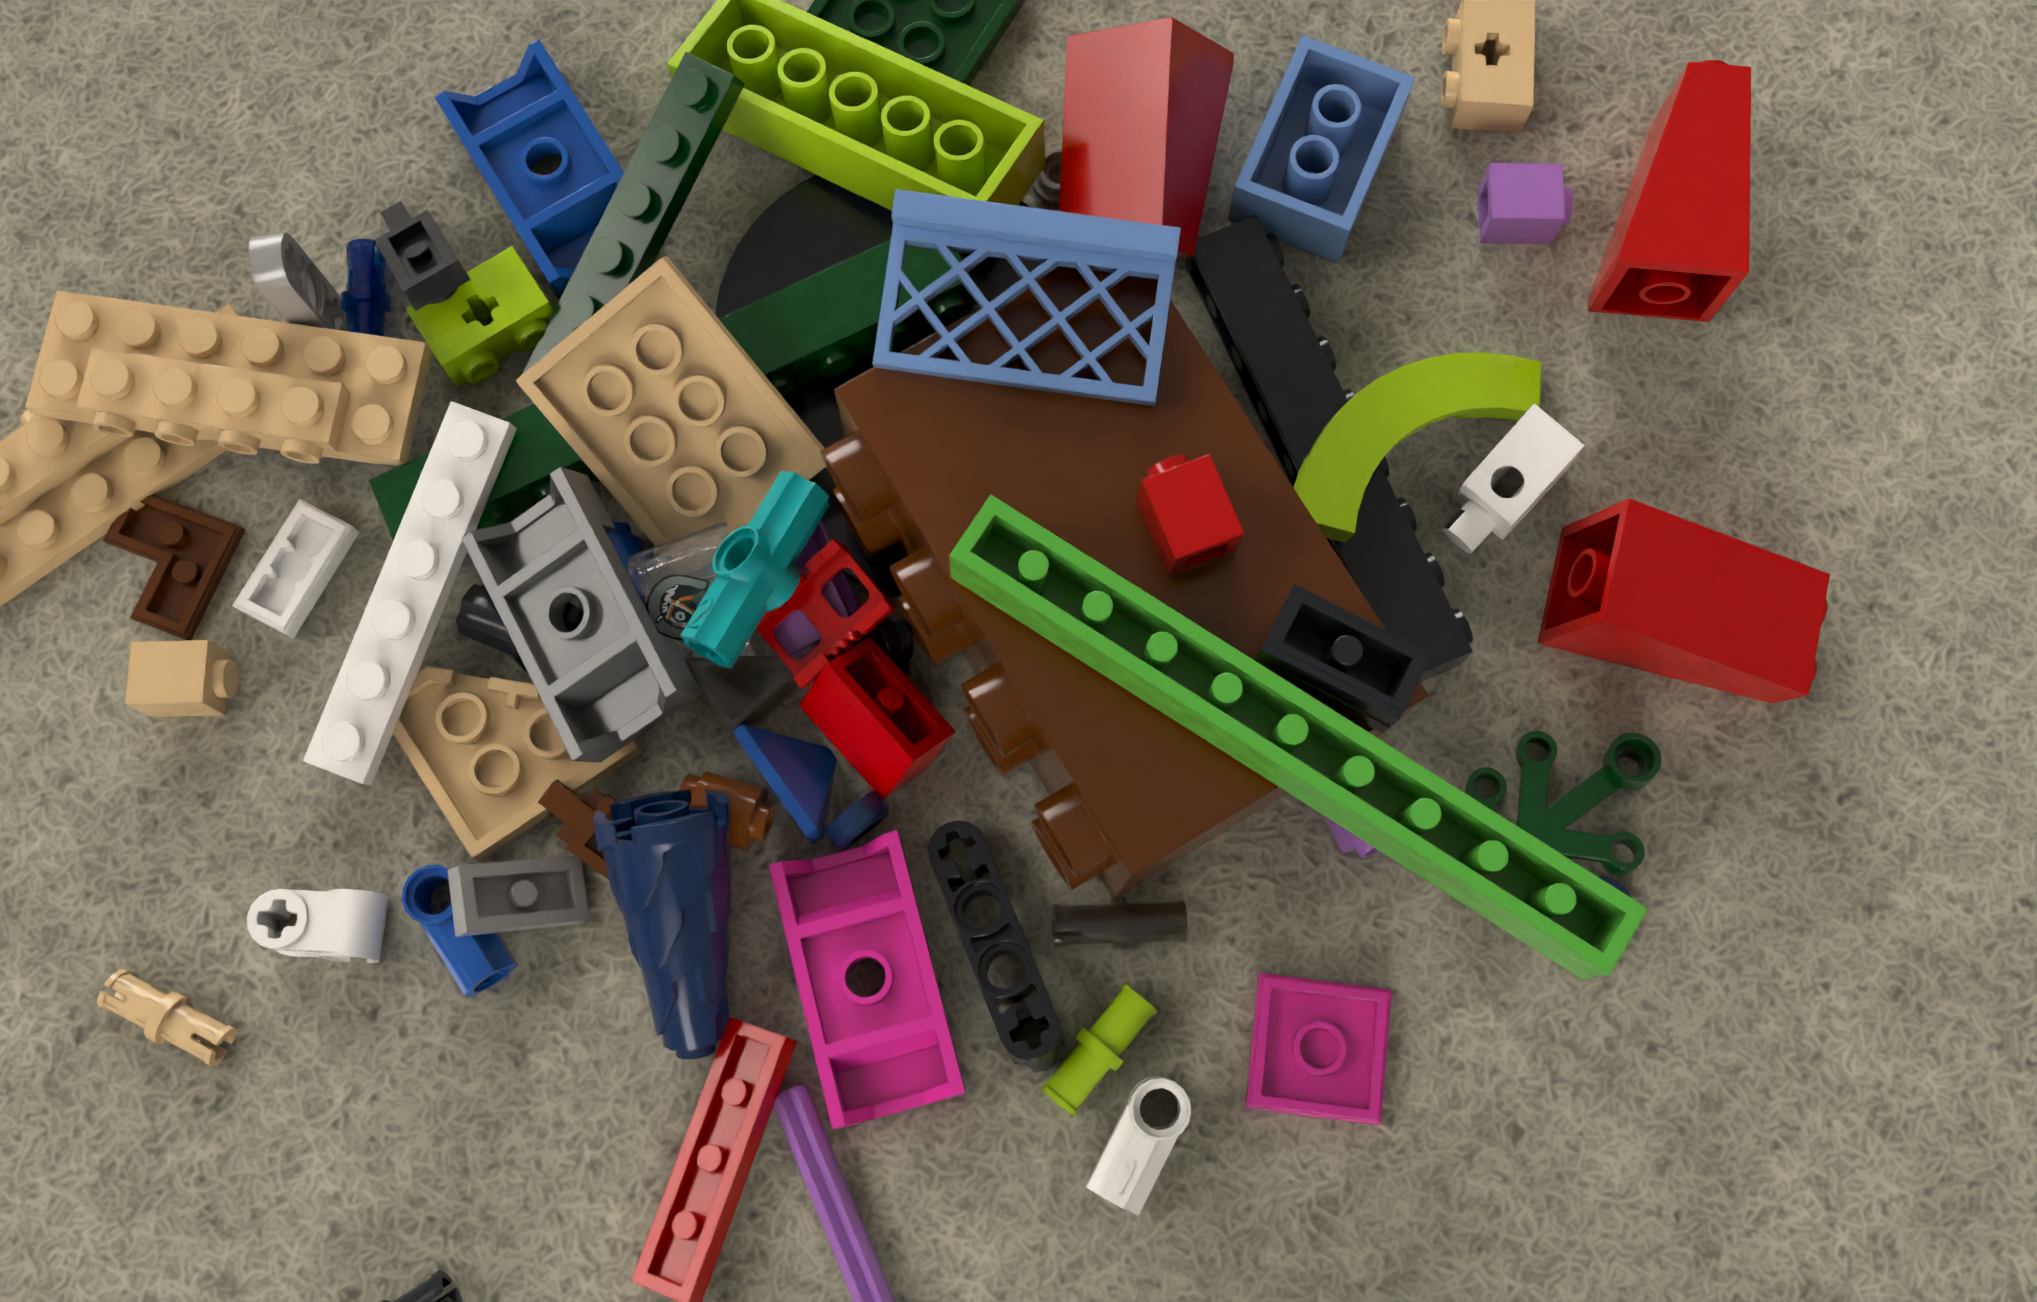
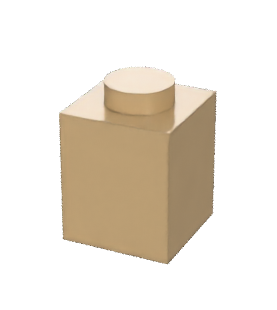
(180, 678)

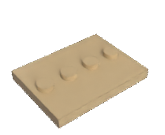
(670, 410)

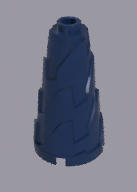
(675, 896)

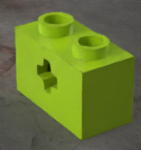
(497, 290)

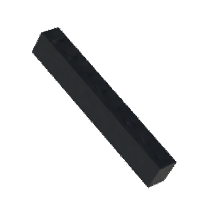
(1295, 396)

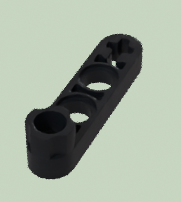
(989, 943)

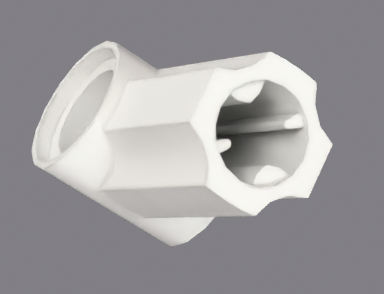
(1138, 1149)

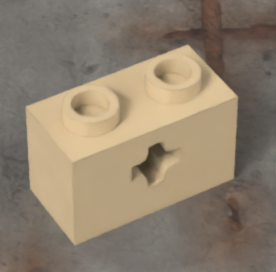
(1503, 90)

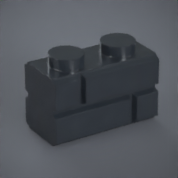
(1342, 659)

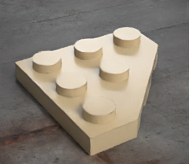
(490, 754)

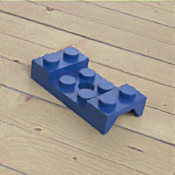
(510, 131)

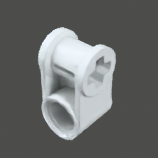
(327, 926)

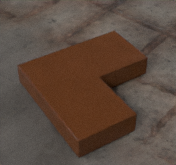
(190, 559)

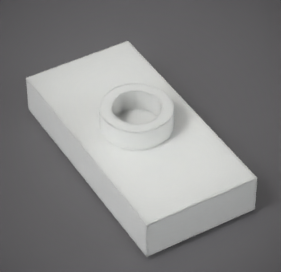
(296, 568)

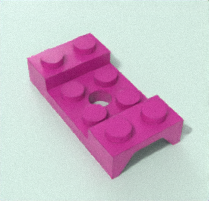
(878, 1049)

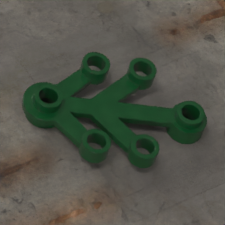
(1550, 822)

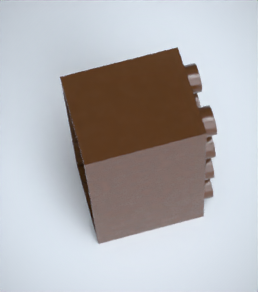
(929, 452)

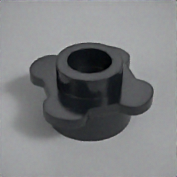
(895, 641)

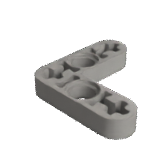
(294, 283)

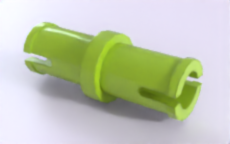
(1099, 1049)

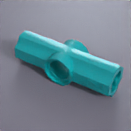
(755, 569)

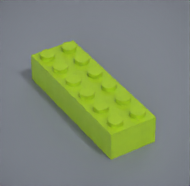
(863, 109)

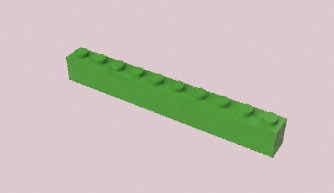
(1296, 742)

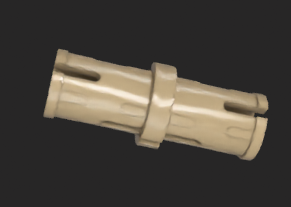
(166, 1017)

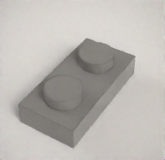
(517, 895)

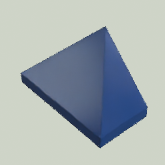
(796, 772)

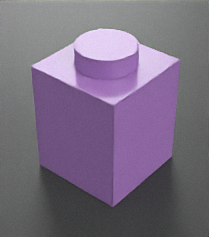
(1523, 203)

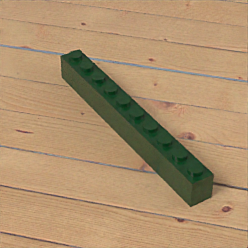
(790, 335)

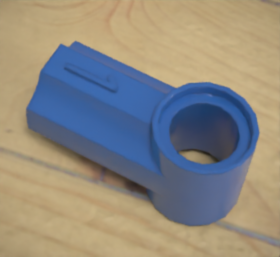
(473, 960)

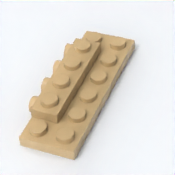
(229, 380)
(71, 483)

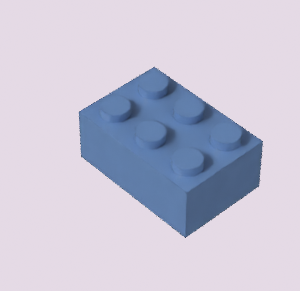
(1320, 147)

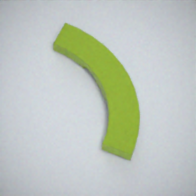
(1396, 407)

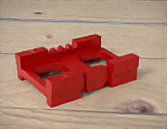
(834, 629)

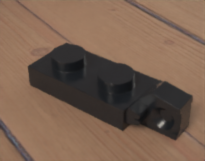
(420, 257)

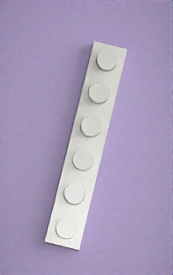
(410, 594)

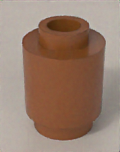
(748, 802)

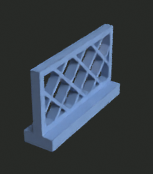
(1035, 237)

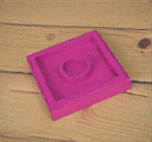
(1318, 1049)

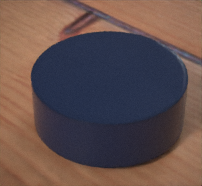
(857, 820)

